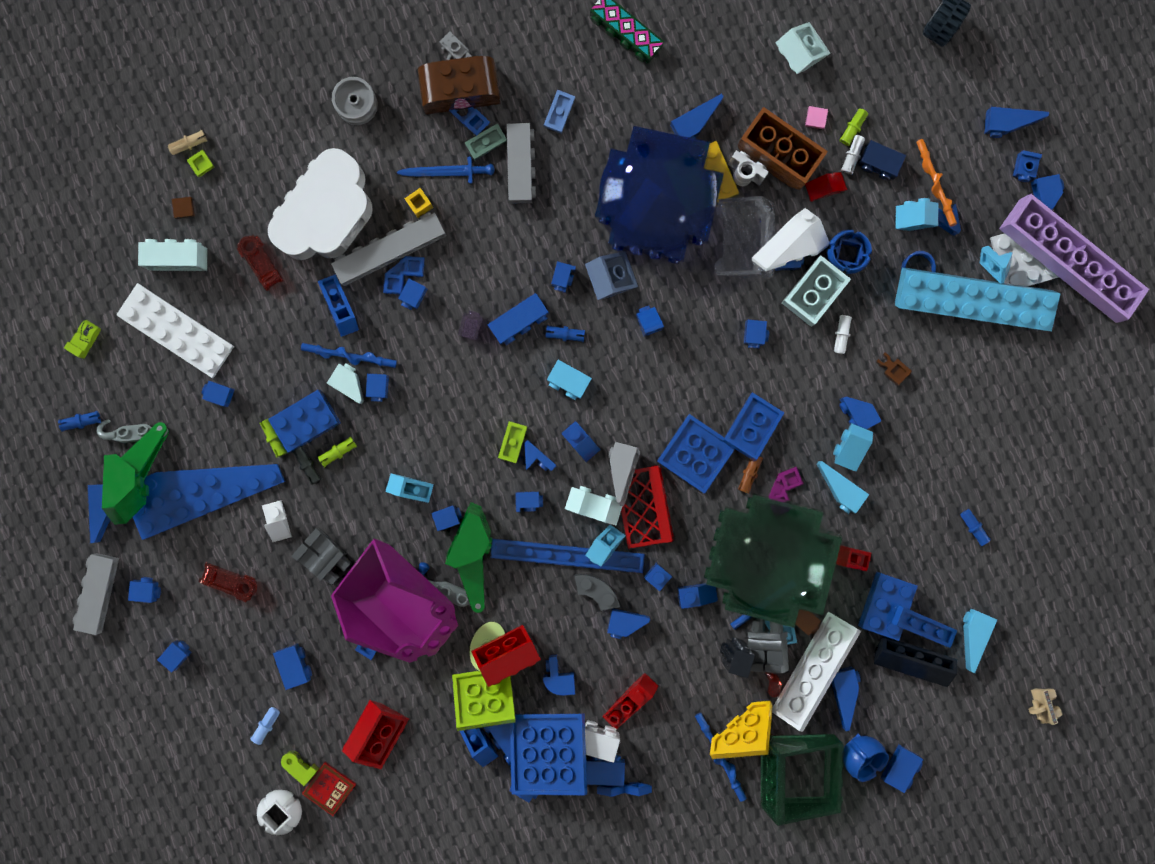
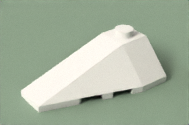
(796, 239)

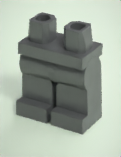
(324, 558)
(768, 647)

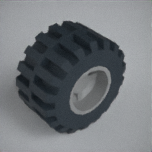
(946, 21)

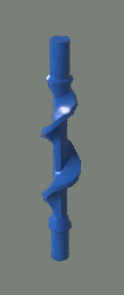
(354, 359)
(729, 768)

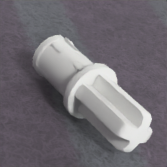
(853, 154)
(842, 334)

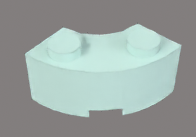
(593, 506)

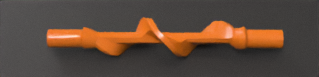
(936, 189)

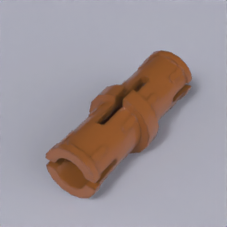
(750, 475)

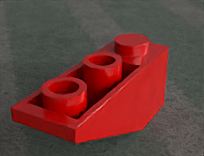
(631, 701)

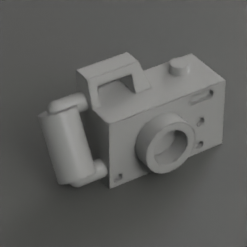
(454, 47)

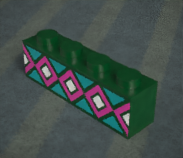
(627, 29)

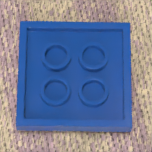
(696, 453)

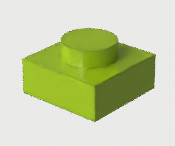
(200, 163)

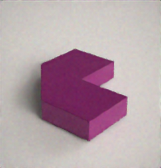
(785, 481)

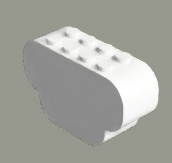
(323, 208)

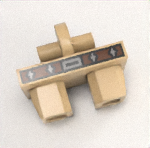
(1043, 706)

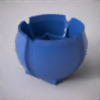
(853, 239)
(864, 757)

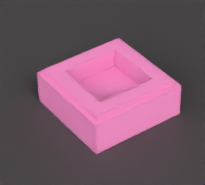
(816, 117)

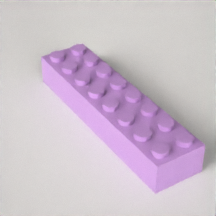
(1074, 258)

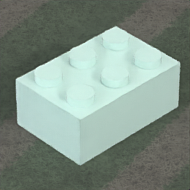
(172, 255)
(816, 291)

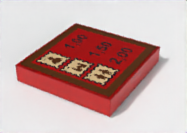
(329, 788)

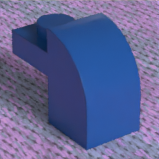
(558, 682)

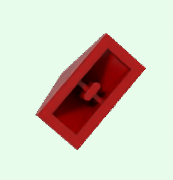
(825, 186)

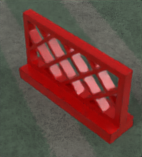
(661, 509)

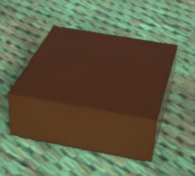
(183, 207)

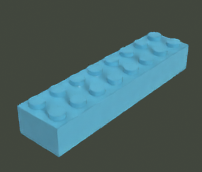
(977, 299)

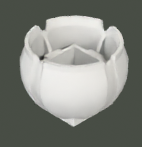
(287, 803)

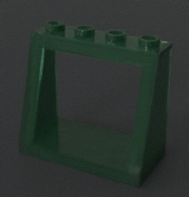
(792, 810)

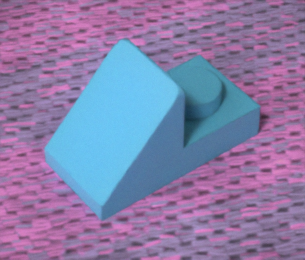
(996, 265)

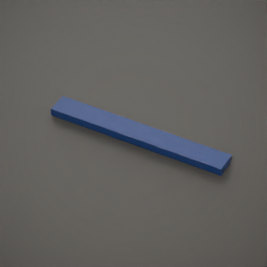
(563, 555)

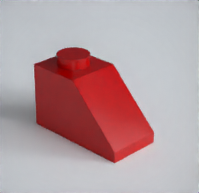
(853, 558)

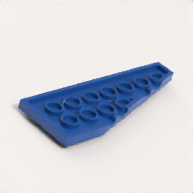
(188, 494)

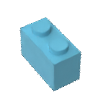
(917, 215)
(568, 379)
(853, 447)

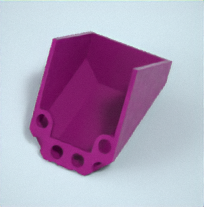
(392, 606)

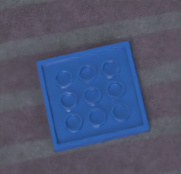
(548, 754)

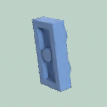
(559, 111)

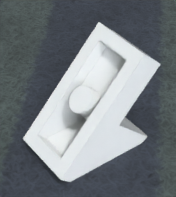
(276, 520)

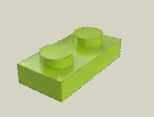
(512, 442)

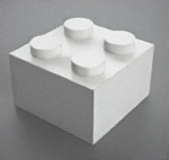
(600, 741)

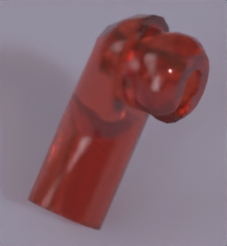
(774, 684)

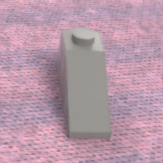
(623, 464)

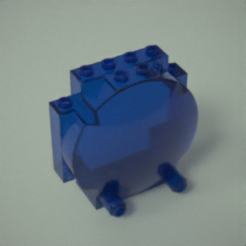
(659, 195)

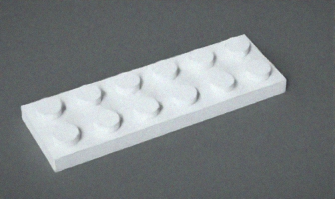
(175, 330)
(815, 671)

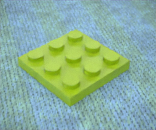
(482, 705)

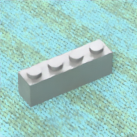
(519, 163)
(95, 593)

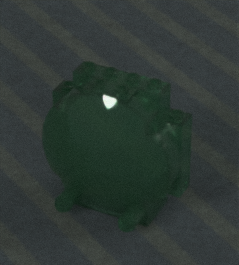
(773, 559)

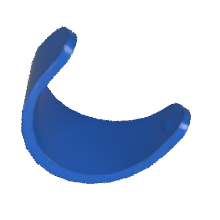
(921, 253)

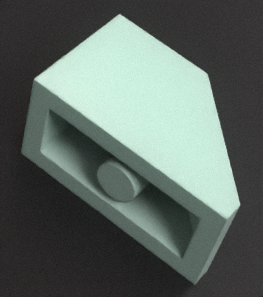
(347, 382)

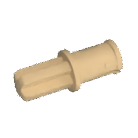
(187, 142)

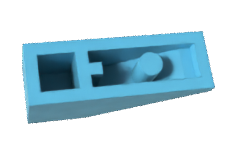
(843, 490)
(977, 632)

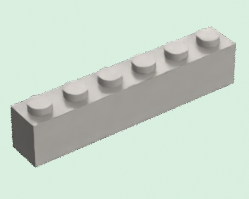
(388, 249)

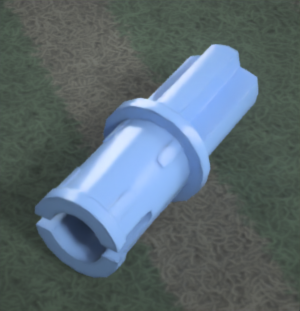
(265, 725)

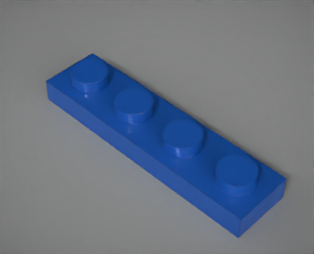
(924, 626)

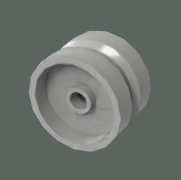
(348, 91)

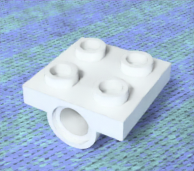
(741, 162)

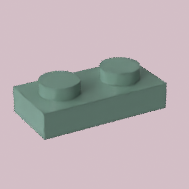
(486, 142)

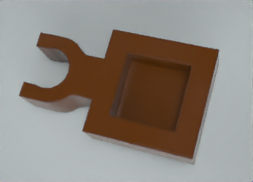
(896, 371)

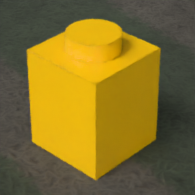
(419, 203)

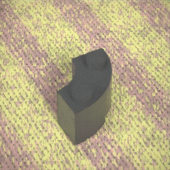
(597, 589)

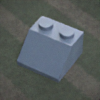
(611, 275)

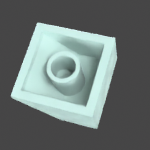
(802, 47)

